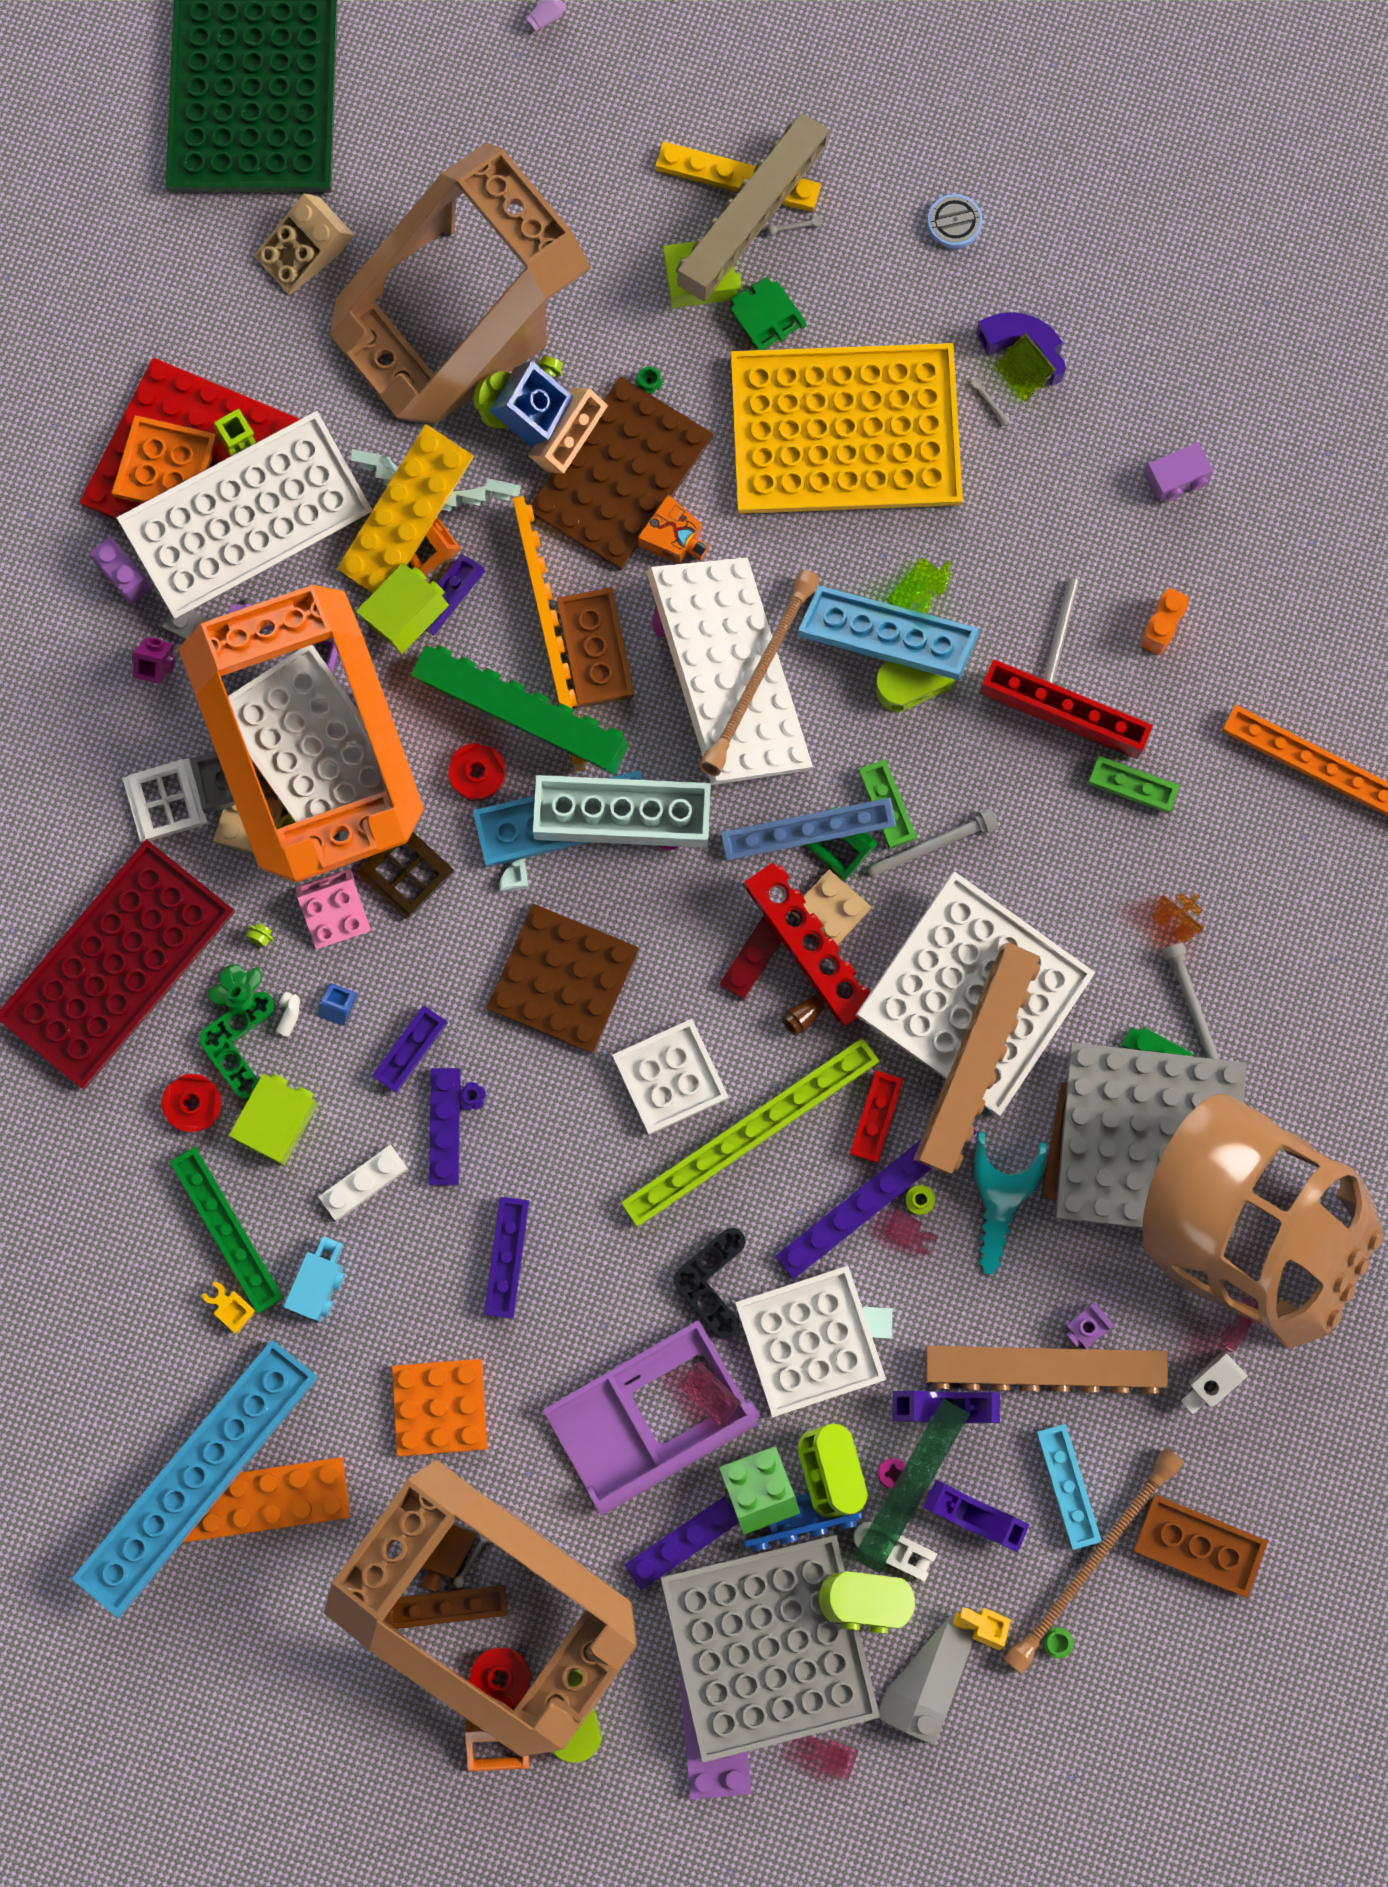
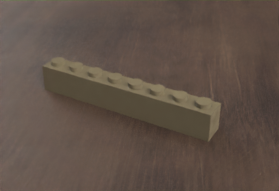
(752, 207)

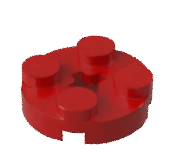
(477, 788)
(202, 1116)
(505, 1661)

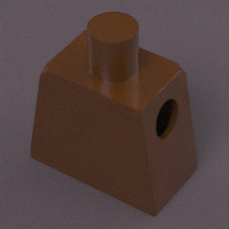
(448, 1556)

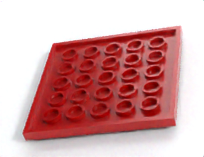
(182, 400)

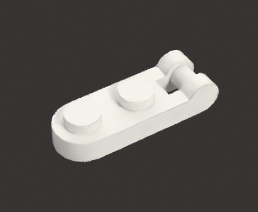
(901, 1553)

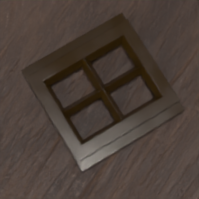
(390, 893)

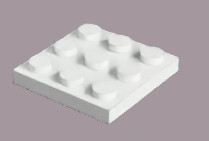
(670, 1077)

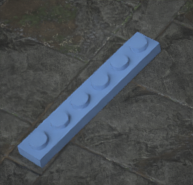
(808, 828)

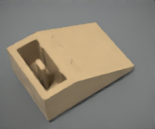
(303, 243)

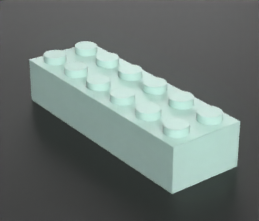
(621, 811)

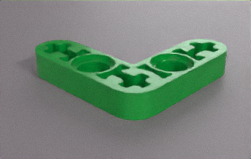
(226, 1045)

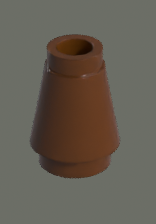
(802, 1015)

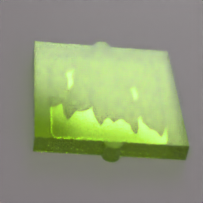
(1025, 367)

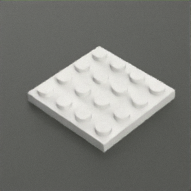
(810, 1341)

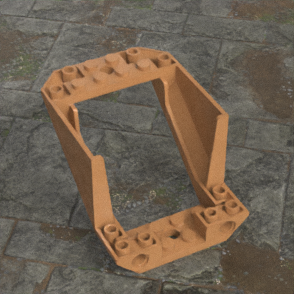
(508, 331)
(419, 1520)

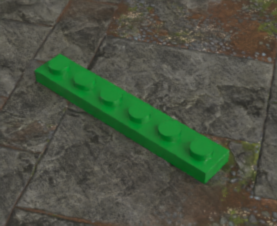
(227, 1230)

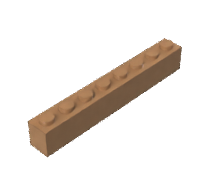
(977, 1058)
(1046, 1368)

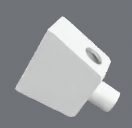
(1223, 1372)

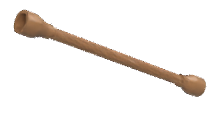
(715, 757)
(1022, 1654)

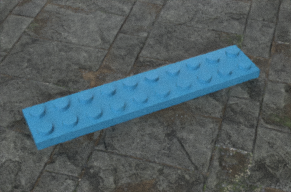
(194, 1479)

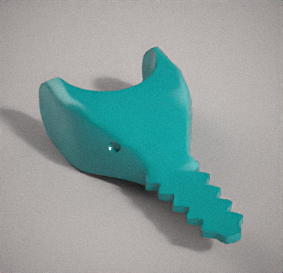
(1001, 1197)

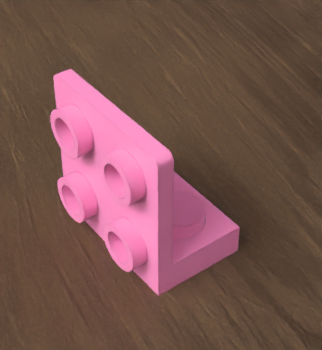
(332, 909)

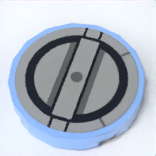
(954, 221)

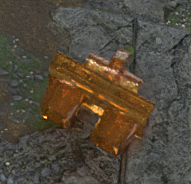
(1168, 908)

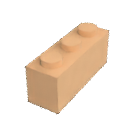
(570, 433)

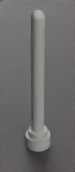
(984, 822)
(1176, 956)

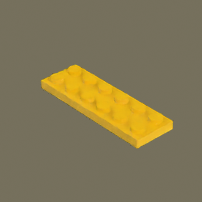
(406, 509)

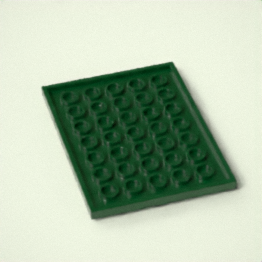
(252, 96)

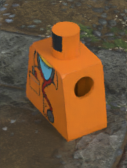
(673, 533)

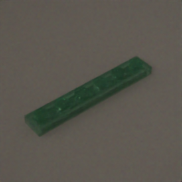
(911, 1485)

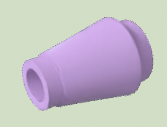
(545, 13)

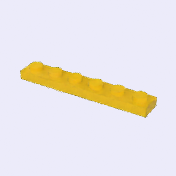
(726, 173)

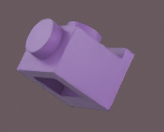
(1097, 1318)

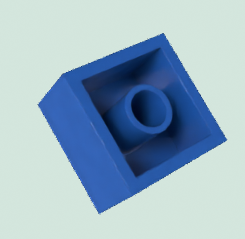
(531, 403)

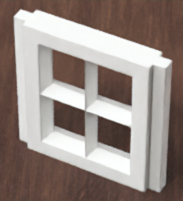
(140, 807)

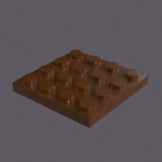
(563, 978)

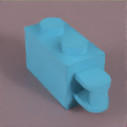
(317, 1282)

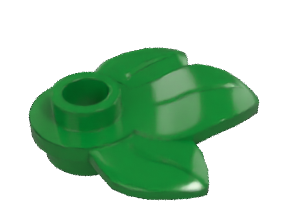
(236, 987)

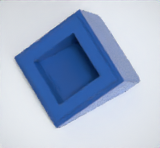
(336, 1004)

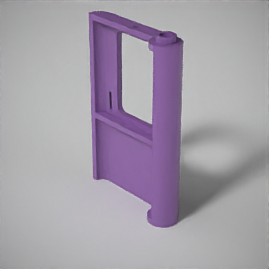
(611, 1438)

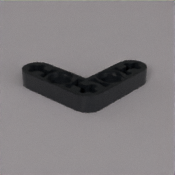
(702, 1275)

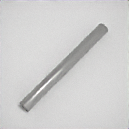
(1061, 629)

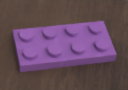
(717, 1777)

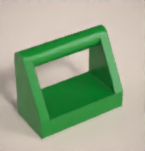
(861, 842)

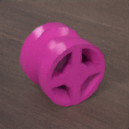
(887, 1473)

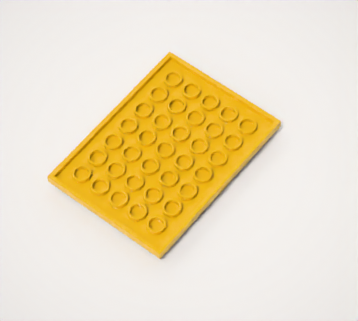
(846, 428)

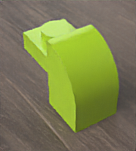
(234, 432)

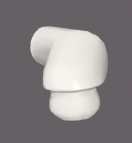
(290, 1016)

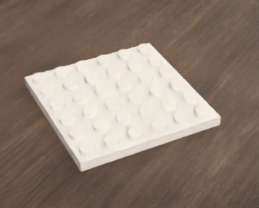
(941, 972)

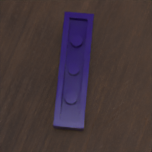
(445, 1127)
(506, 1257)
(682, 1543)

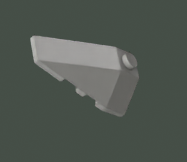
(925, 1688)

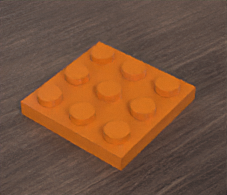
(160, 458)
(439, 1407)

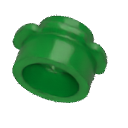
(649, 373)

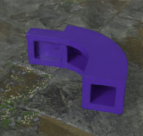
(1006, 328)
(921, 1405)
(976, 1516)

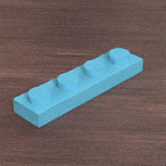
(1068, 1487)

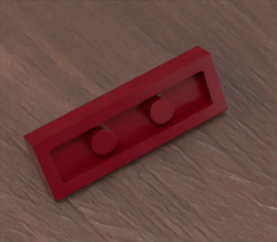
(751, 960)

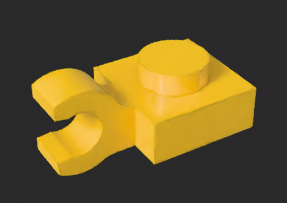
(987, 1626)

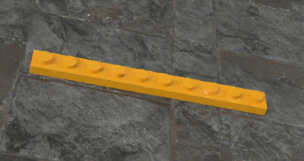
(547, 617)

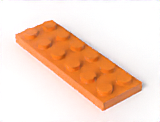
(278, 1500)

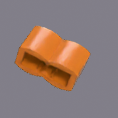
(1164, 621)

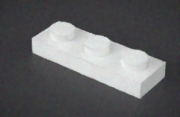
(363, 1183)

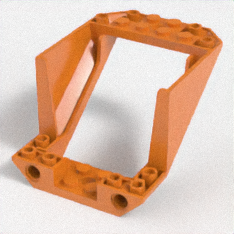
(298, 622)

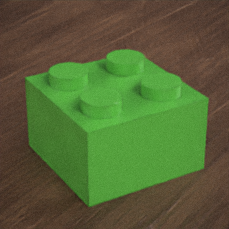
(759, 1490)

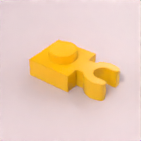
(232, 1310)

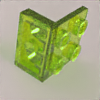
(921, 586)

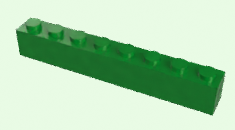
(520, 709)

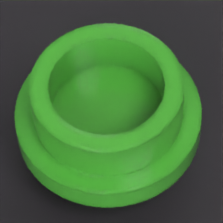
(1058, 1642)

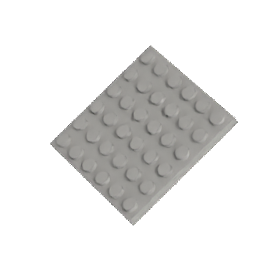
(1121, 1119)
(761, 1652)

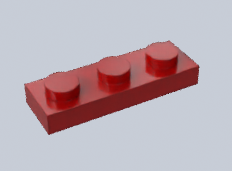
(876, 1116)

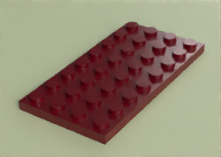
(115, 964)

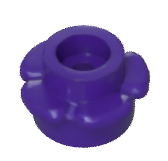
(478, 1101)

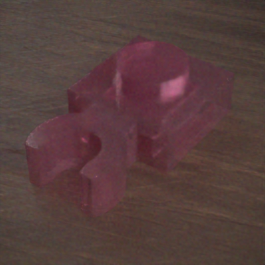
(905, 1229)
(835, 1757)

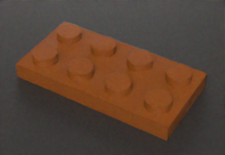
(595, 647)
(1200, 1546)

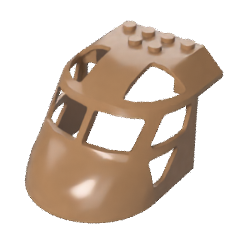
(1201, 1191)

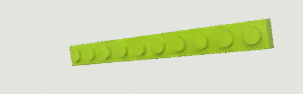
(750, 1132)

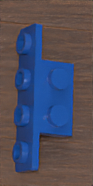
(806, 1521)

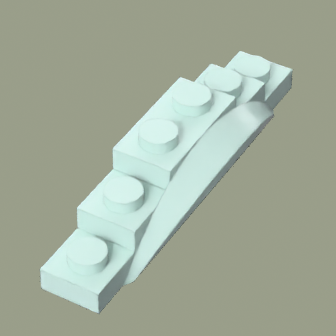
(387, 469)

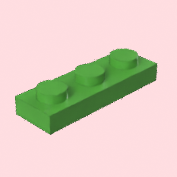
(1133, 784)
(881, 785)

